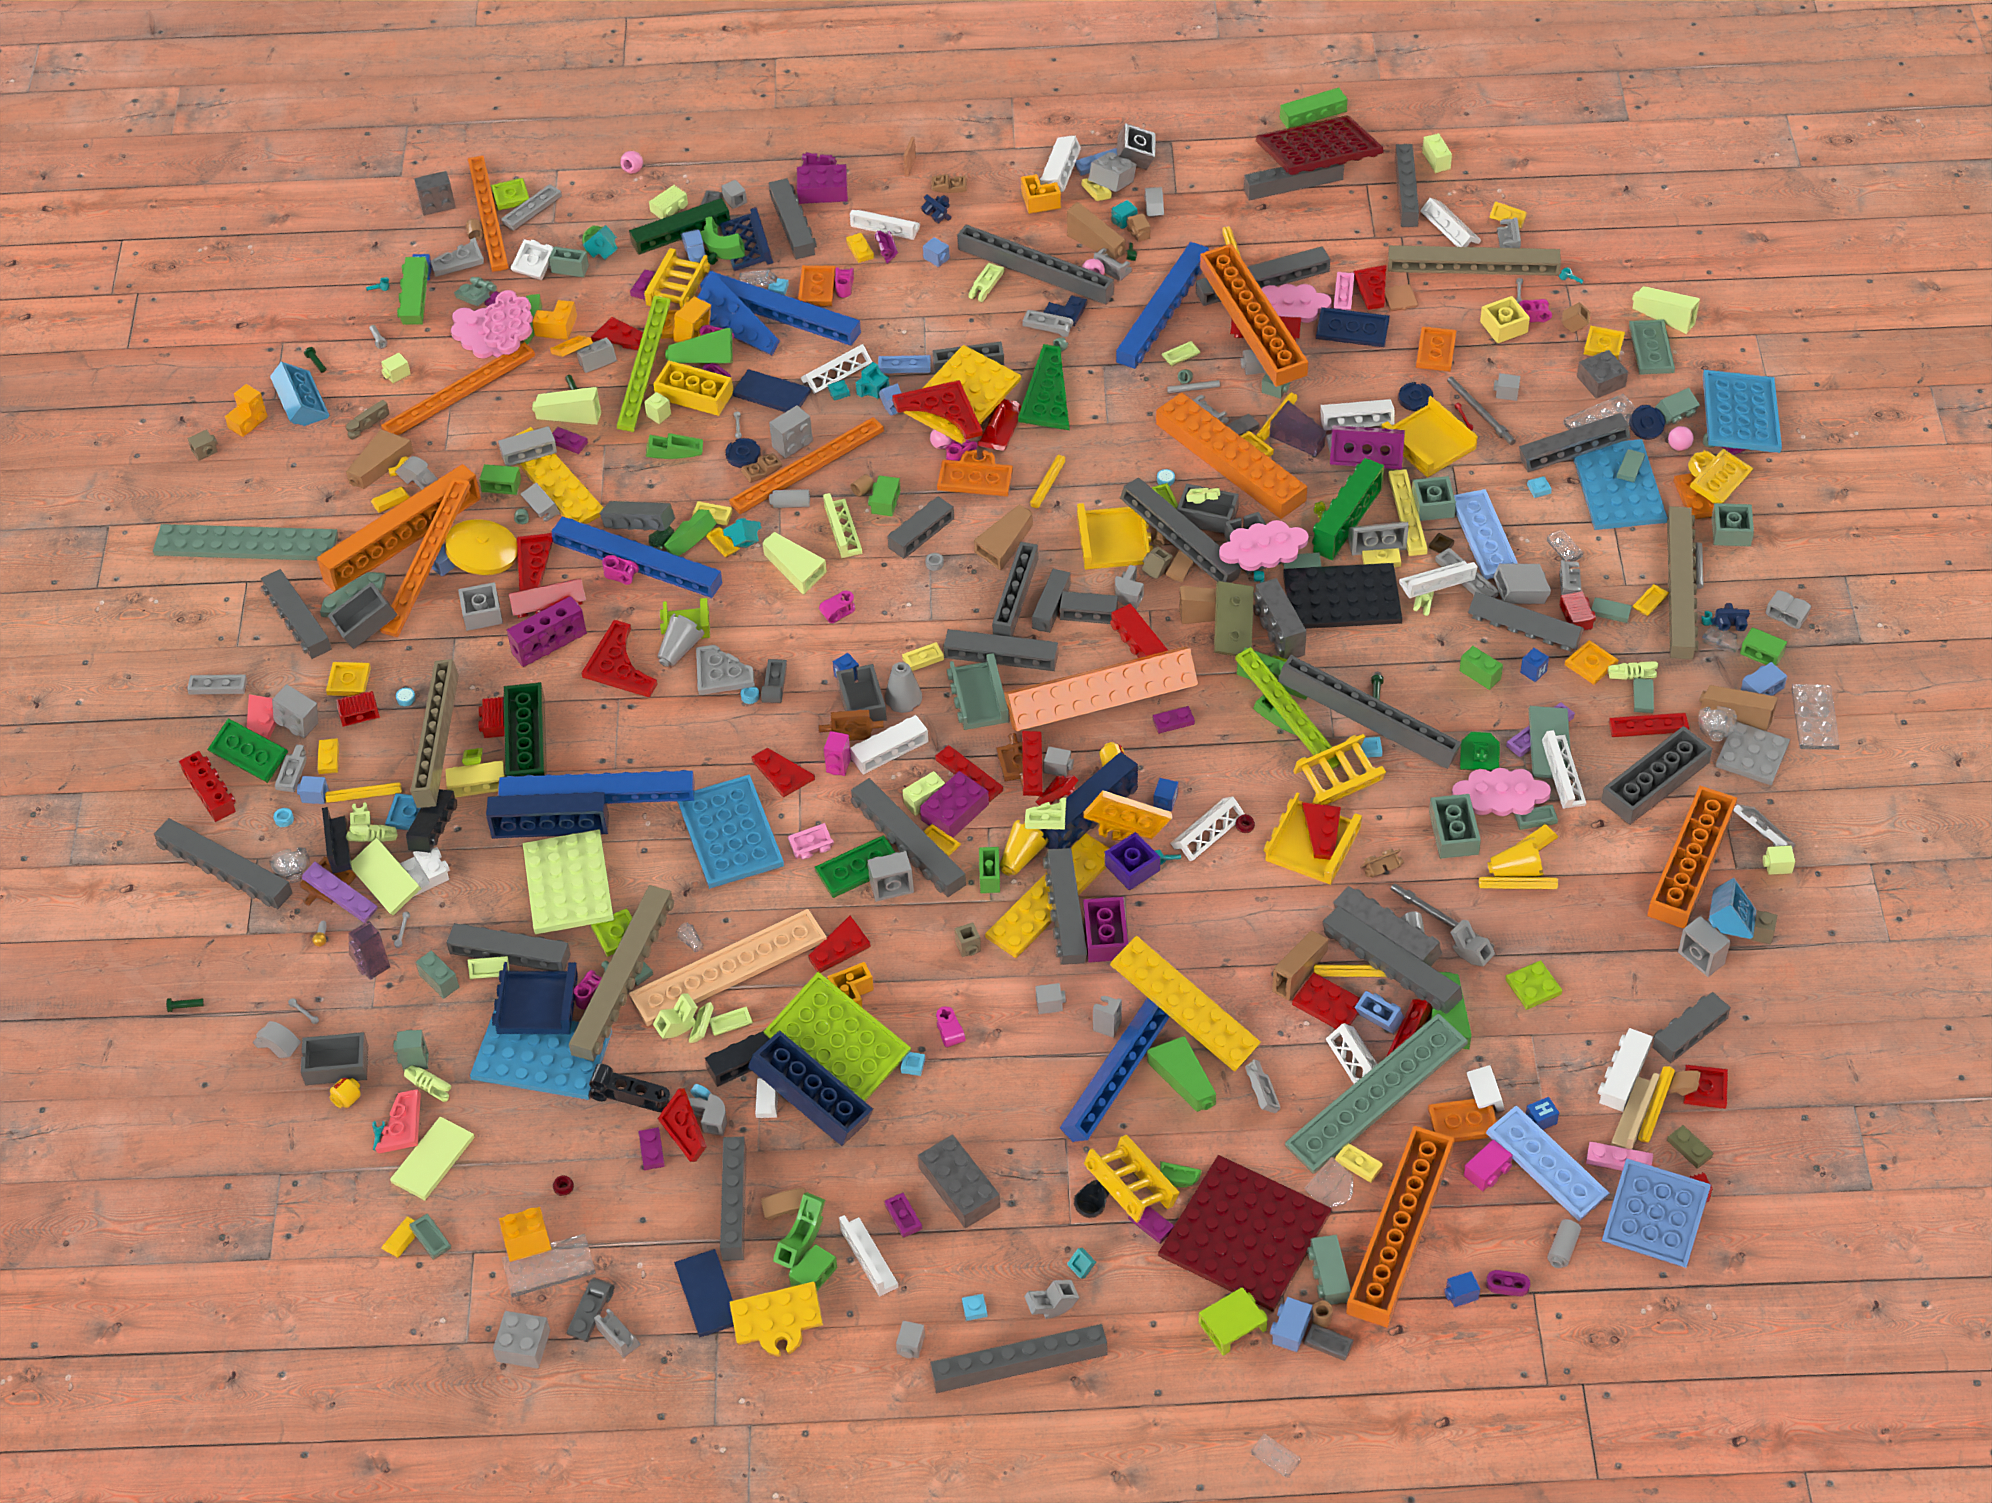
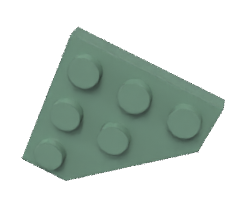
(343, 594)

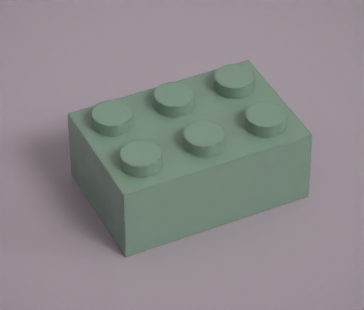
(1454, 826)

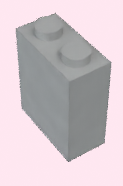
(1522, 583)

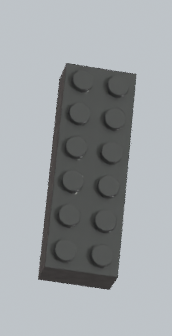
(1656, 775)

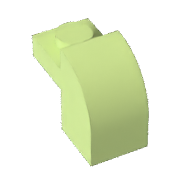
(676, 1021)

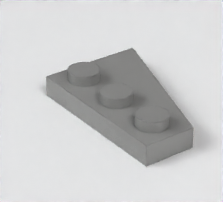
(460, 259)
(1764, 826)

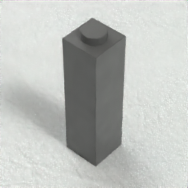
(1050, 600)

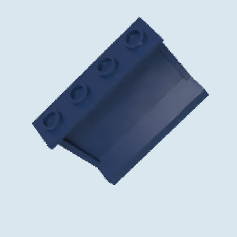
(535, 1001)

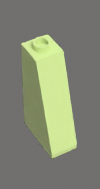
(1676, 309)
(569, 406)
(794, 562)

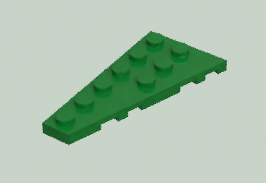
(1046, 395)

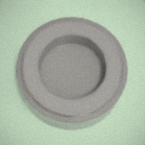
(934, 561)

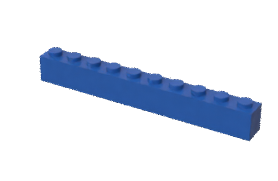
(1161, 307)
(793, 311)
(650, 560)
(618, 787)
(1114, 1072)

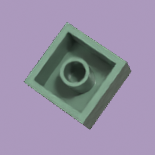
(1434, 498)
(1732, 524)

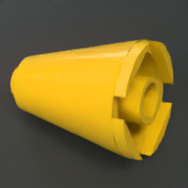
(1021, 848)
(1517, 861)

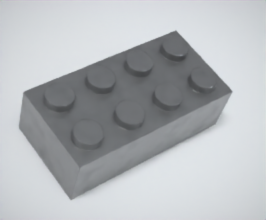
(1279, 619)
(959, 1181)

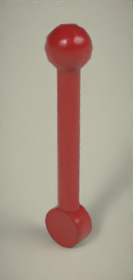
(1458, 406)

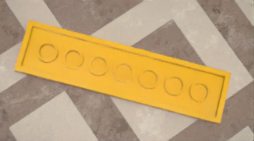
(562, 487)
(1032, 911)
(1185, 1003)

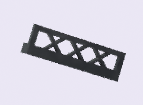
(336, 843)

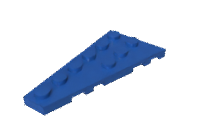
(731, 312)

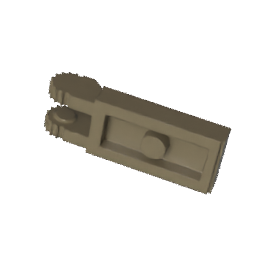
(367, 419)

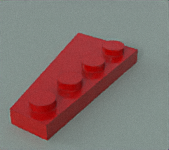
(532, 559)

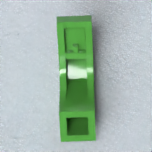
(724, 246)
(803, 1233)

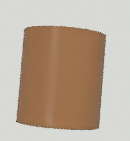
(474, 229)
(862, 485)
(1322, 1307)

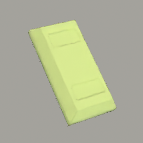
(1181, 353)
(486, 967)
(702, 1021)
(730, 1021)

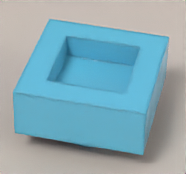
(779, 287)
(1539, 487)
(1372, 747)
(913, 1064)
(974, 1307)

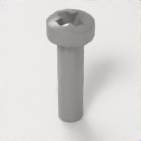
(380, 341)

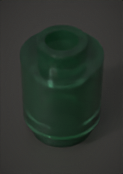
(659, 538)

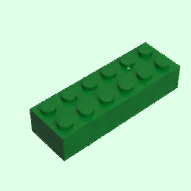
(1347, 508)

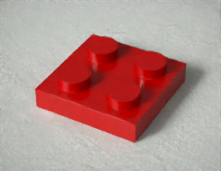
(1711, 1088)

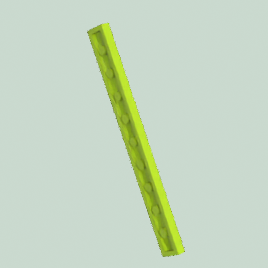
(643, 364)

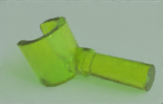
(1319, 508)

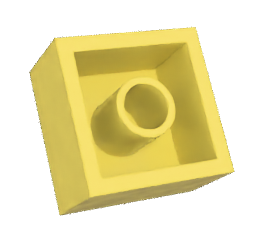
(1504, 319)

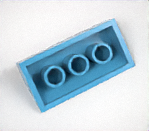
(298, 394)
(1732, 910)

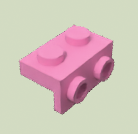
(810, 841)

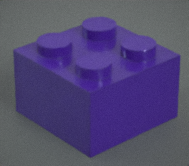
(1132, 861)

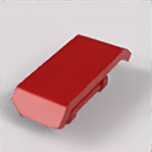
(1001, 425)

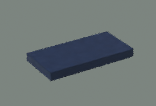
(1352, 327)
(771, 391)
(706, 1292)

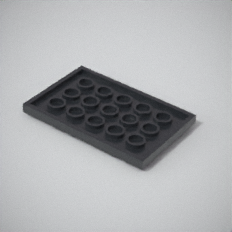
(1344, 595)

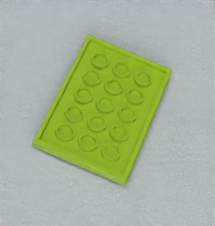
(840, 1036)

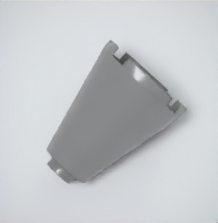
(678, 640)
(902, 689)

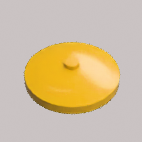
(481, 547)

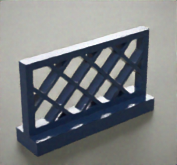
(758, 237)

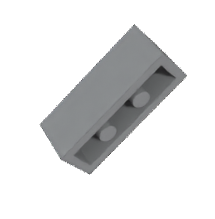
(527, 446)

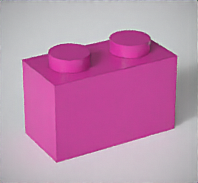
(837, 753)
(1488, 1165)

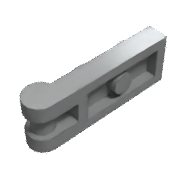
(1048, 322)

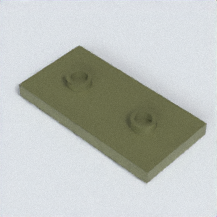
(1233, 618)

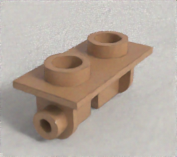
(1375, 865)

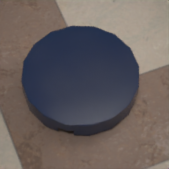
(1414, 396)
(1647, 422)
(742, 452)

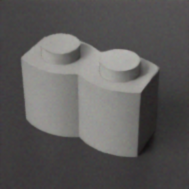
(1788, 609)

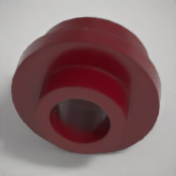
(1245, 819)
(560, 1181)

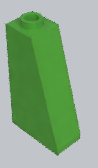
(708, 348)
(1457, 1016)
(1183, 1072)

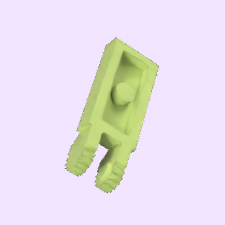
(986, 281)

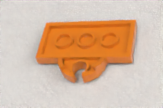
(975, 475)

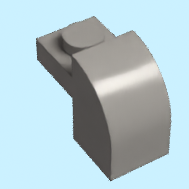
(1154, 201)
(416, 470)
(1128, 589)
(1471, 947)
(277, 1039)
(712, 1114)
(1054, 1301)

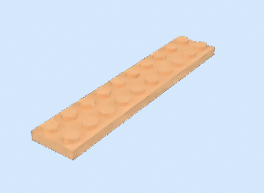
(730, 965)

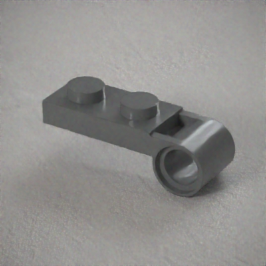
(774, 681)
(589, 1307)

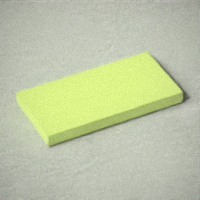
(385, 876)
(432, 1158)

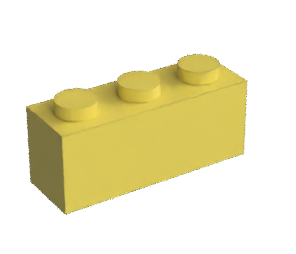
(475, 778)

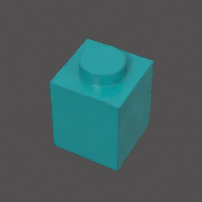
(1121, 212)

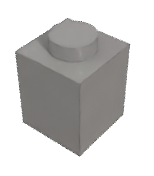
(734, 194)
(1251, 363)
(1507, 386)
(1058, 761)
(1049, 998)
(910, 1339)

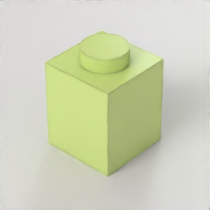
(395, 368)
(657, 408)
(1779, 860)

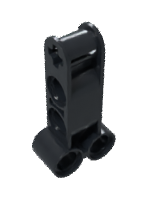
(605, 1085)

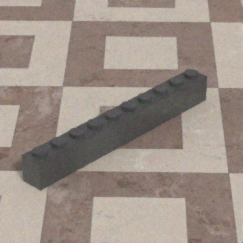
(1036, 264)
(1369, 712)

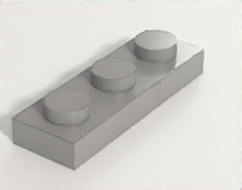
(217, 684)

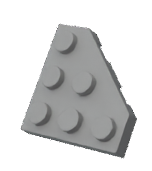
(721, 671)

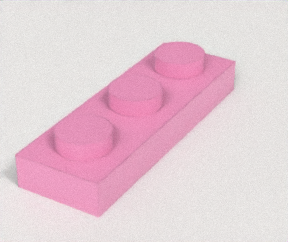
(1344, 291)
(1614, 1157)

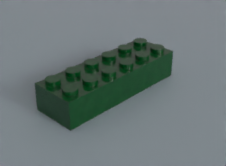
(525, 730)

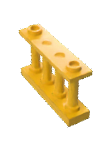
(666, 271)
(1340, 789)
(1143, 1168)

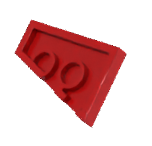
(1372, 286)
(619, 333)
(781, 772)
(1058, 789)
(1322, 828)
(840, 945)
(682, 1125)

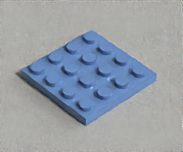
(1656, 1213)

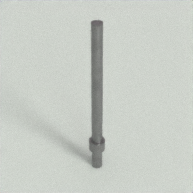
(1501, 430)
(1410, 897)

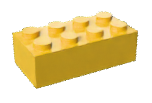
(694, 387)

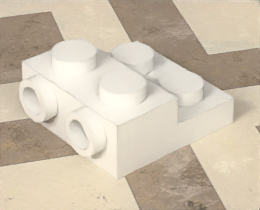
(532, 259)
(427, 869)

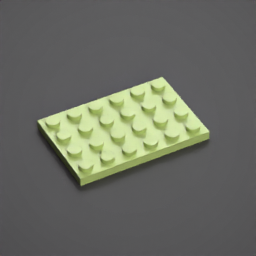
(567, 882)

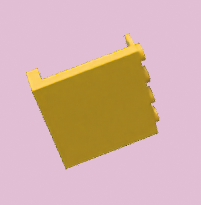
(1434, 438)
(1112, 537)
(1292, 847)

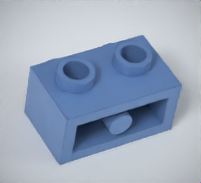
(1765, 680)
(1380, 1012)
(1291, 1324)

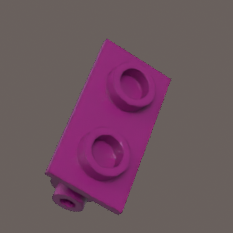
(811, 159)
(886, 244)

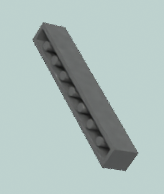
(1276, 272)
(1178, 530)
(908, 837)
(223, 863)
(1392, 960)
(1018, 1358)

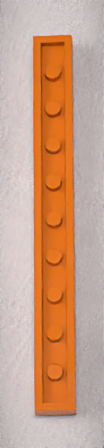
(488, 213)
(458, 390)
(806, 465)
(426, 555)

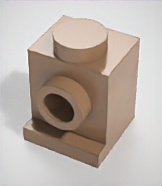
(1138, 227)

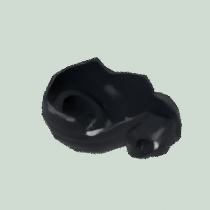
(1091, 1199)

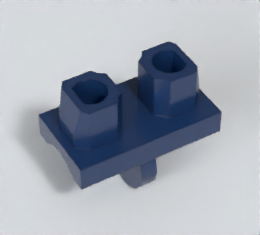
(938, 205)
(1731, 616)

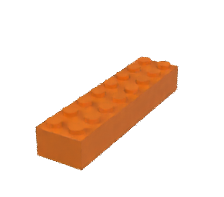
(1692, 857)

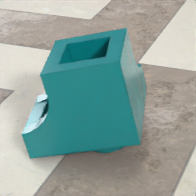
(601, 243)
(871, 382)
(743, 532)

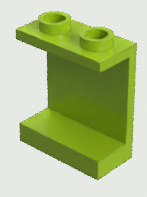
(699, 616)
(1232, 1319)

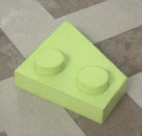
(1046, 816)

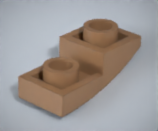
(944, 184)
(765, 466)
(1179, 567)
(1684, 1082)
(782, 1203)

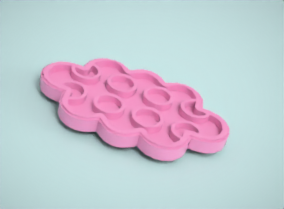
(1297, 301)
(507, 322)
(469, 331)
(1263, 545)
(1503, 791)

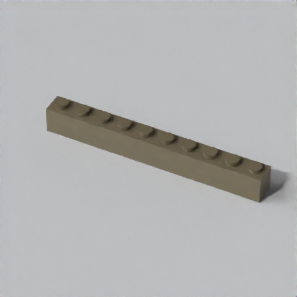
(1474, 260)
(1681, 583)
(434, 734)
(621, 973)

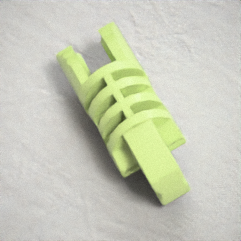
(1425, 601)
(1633, 670)
(369, 832)
(428, 1082)

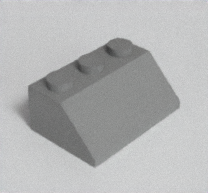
(1378, 537)

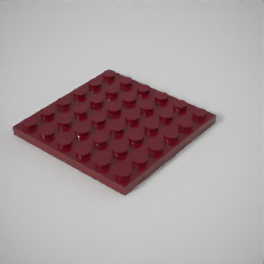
(1319, 144)
(1245, 1232)

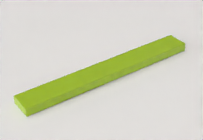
(1284, 704)

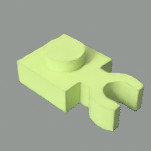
(1201, 494)
(360, 815)

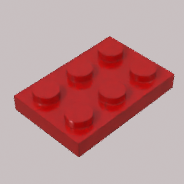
(1327, 1001)

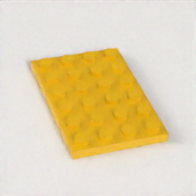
(983, 382)

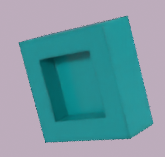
(838, 390)
(1081, 1263)

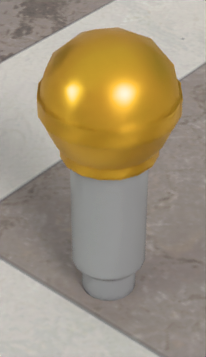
(320, 939)

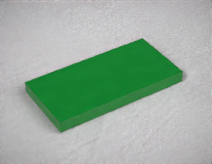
(247, 750)
(851, 867)

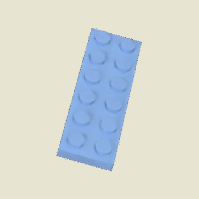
(1483, 531)
(1548, 1163)

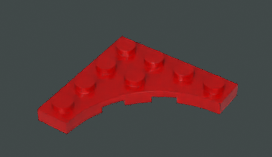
(944, 400)
(612, 665)

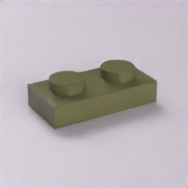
(1690, 1146)

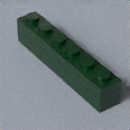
(670, 228)

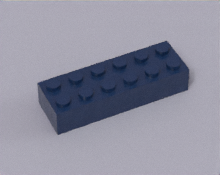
(1117, 777)
(547, 815)
(810, 1088)

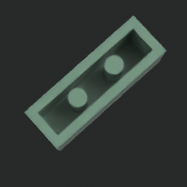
(1329, 1269)

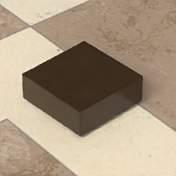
(1441, 543)

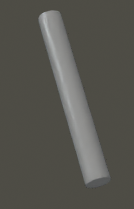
(1194, 386)
(1699, 565)

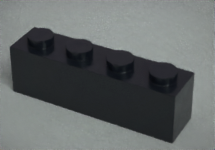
(431, 823)
(734, 1059)

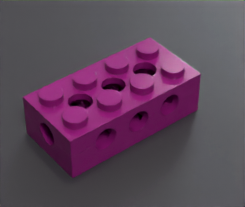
(1363, 435)
(546, 631)

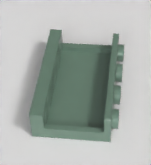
(978, 694)

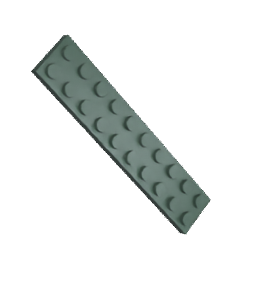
(243, 542)
(1376, 1093)

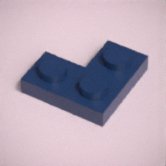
(1072, 310)

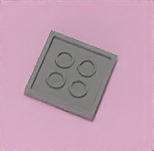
(1753, 753)

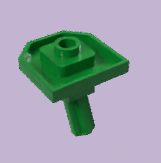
(1479, 751)

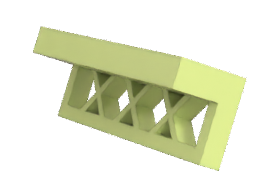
(839, 529)

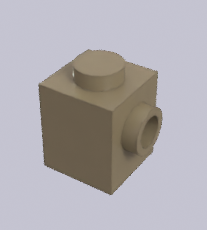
(203, 444)
(1156, 562)
(1764, 927)
(967, 939)

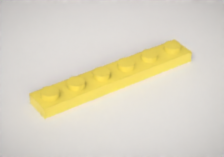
(1407, 511)

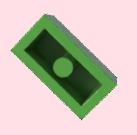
(500, 479)
(884, 496)
(1763, 647)
(1481, 667)
(989, 870)
(815, 1267)

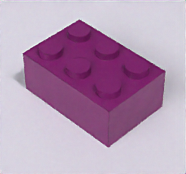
(822, 184)
(955, 804)
(1105, 928)

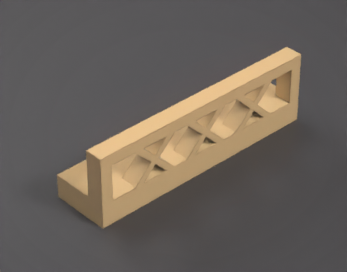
(1634, 1112)

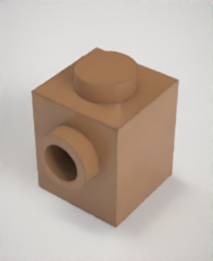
(1576, 317)

